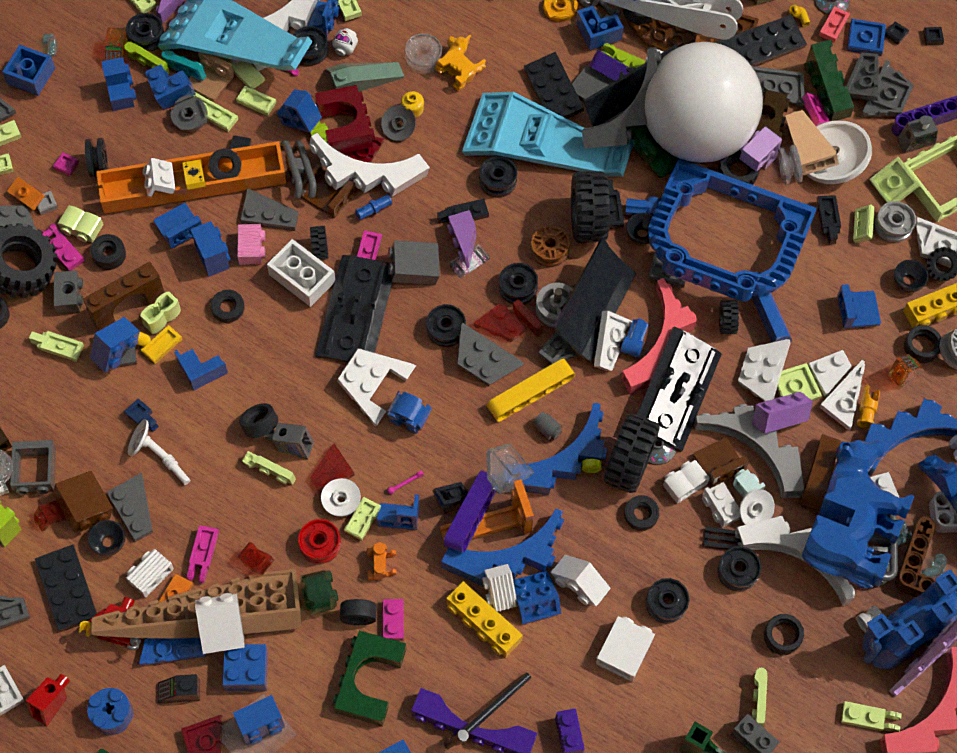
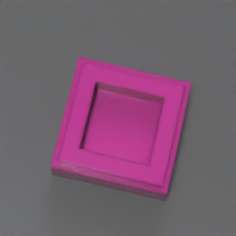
(66, 164)

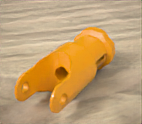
(868, 408)

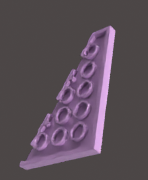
(934, 651)

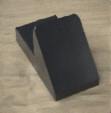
(450, 495)

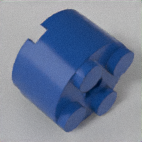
(409, 411)
(101, 703)

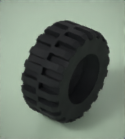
(590, 206)
(38, 248)
(631, 453)

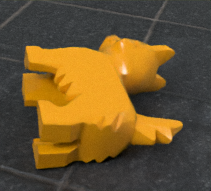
(457, 63)

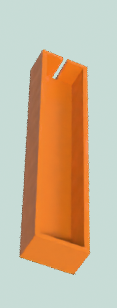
(125, 190)

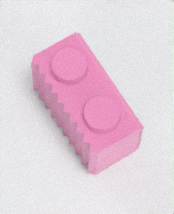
(250, 244)

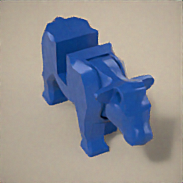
(851, 515)
(916, 623)

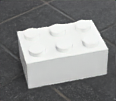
(301, 272)

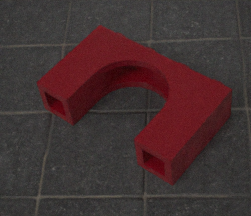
(349, 102)

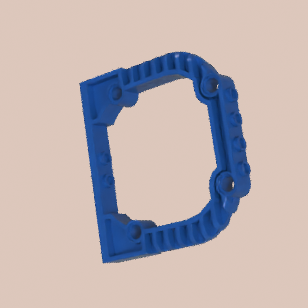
(689, 180)

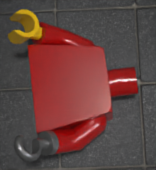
(129, 643)

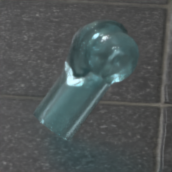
(52, 43)
(937, 568)

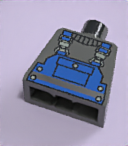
(291, 439)

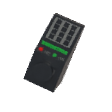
(179, 689)

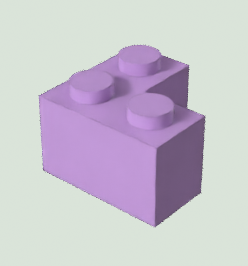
(761, 149)

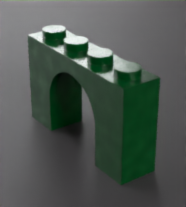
(366, 649)
(699, 741)

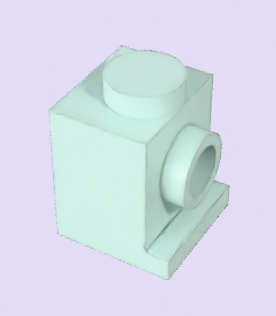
(746, 482)

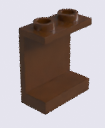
(326, 197)

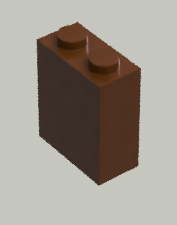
(82, 501)

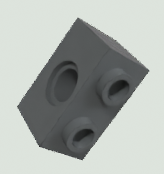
(63, 283)
(754, 736)

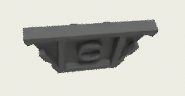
(892, 94)
(483, 357)

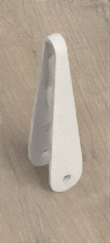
(693, 15)

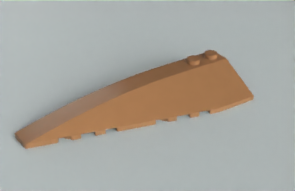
(264, 601)

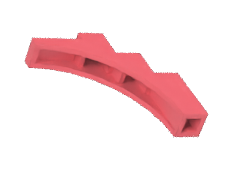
(639, 375)
(941, 721)

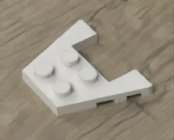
(364, 376)

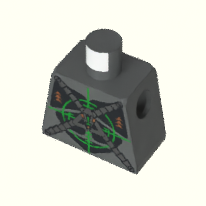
(918, 134)

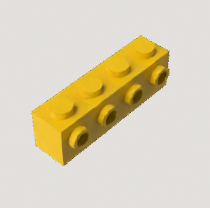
(932, 307)
(484, 619)

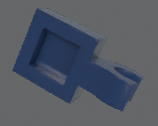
(139, 411)

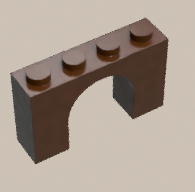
(104, 301)

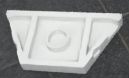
(934, 236)
(763, 368)

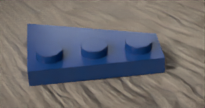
(170, 649)

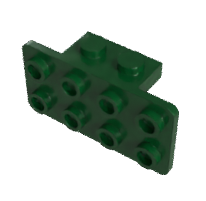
(651, 152)

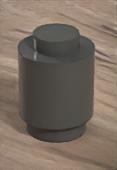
(547, 426)

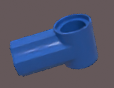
(636, 206)
(633, 341)

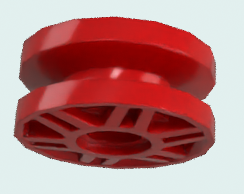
(319, 529)

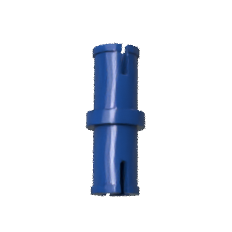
(373, 207)

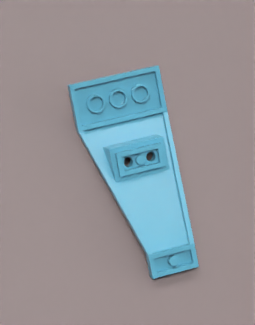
(233, 33)

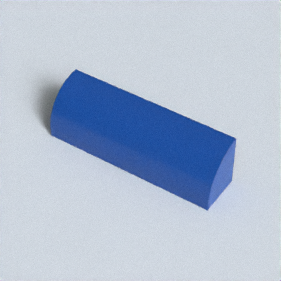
(771, 317)

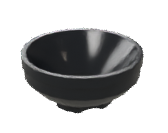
(639, 222)
(911, 269)
(103, 530)

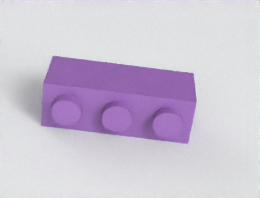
(782, 412)

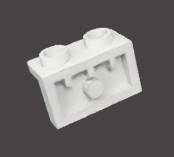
(722, 504)

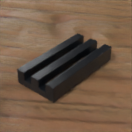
(720, 538)

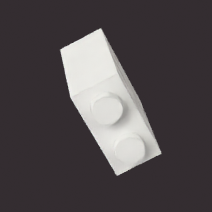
(219, 623)
(625, 648)

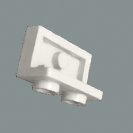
(158, 176)

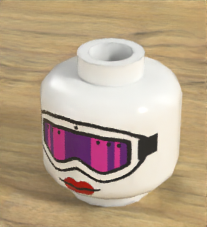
(345, 42)

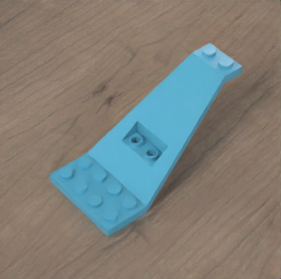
(528, 132)

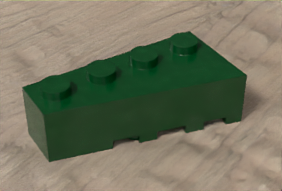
(828, 81)

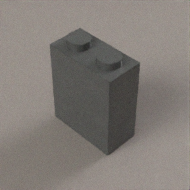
(414, 262)

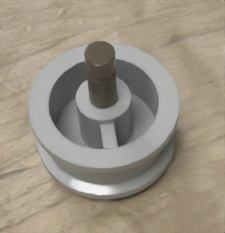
(551, 302)

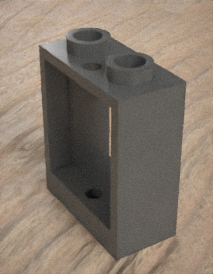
(33, 448)

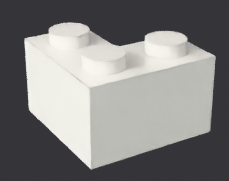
(580, 578)

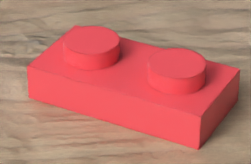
(834, 24)

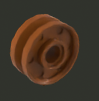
(553, 236)

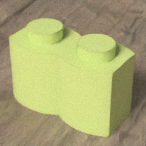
(80, 224)
(158, 314)

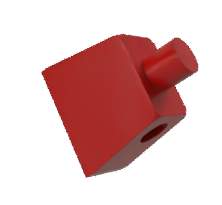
(47, 699)

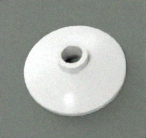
(340, 488)
(763, 507)

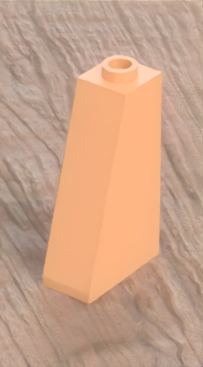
(812, 146)

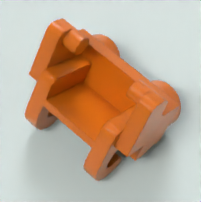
(380, 554)

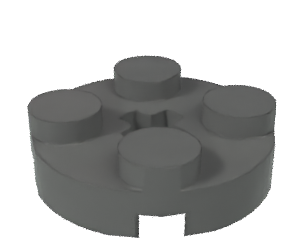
(192, 123)

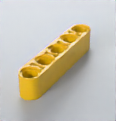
(530, 390)

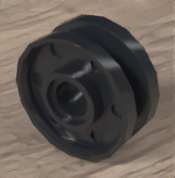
(145, 31)
(319, 47)
(95, 156)
(501, 185)
(514, 274)
(443, 315)
(741, 557)
(667, 612)

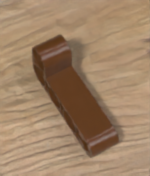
(820, 472)
(917, 555)

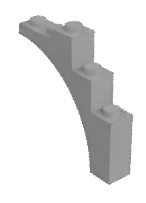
(782, 461)

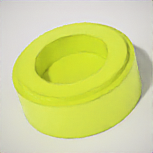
(591, 465)

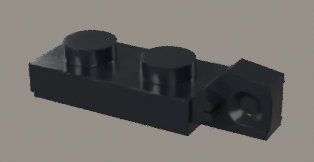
(477, 209)
(616, 214)
(829, 217)

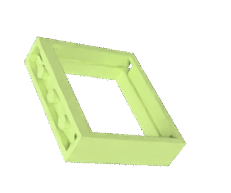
(938, 212)

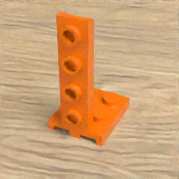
(516, 515)

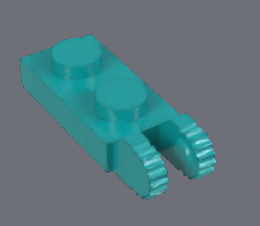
(181, 63)

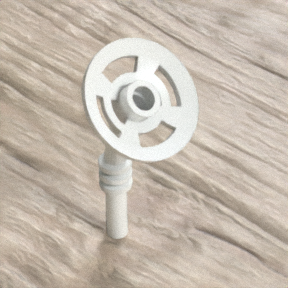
(142, 439)

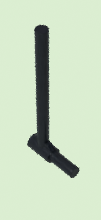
(462, 735)

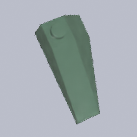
(364, 74)

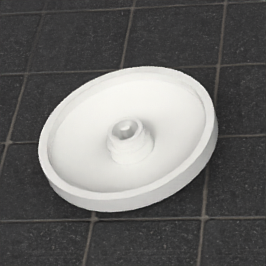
(852, 151)

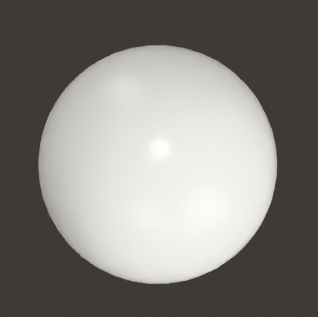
(703, 102)

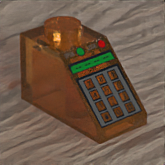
(114, 43)
(904, 370)

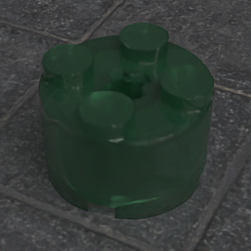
(318, 592)

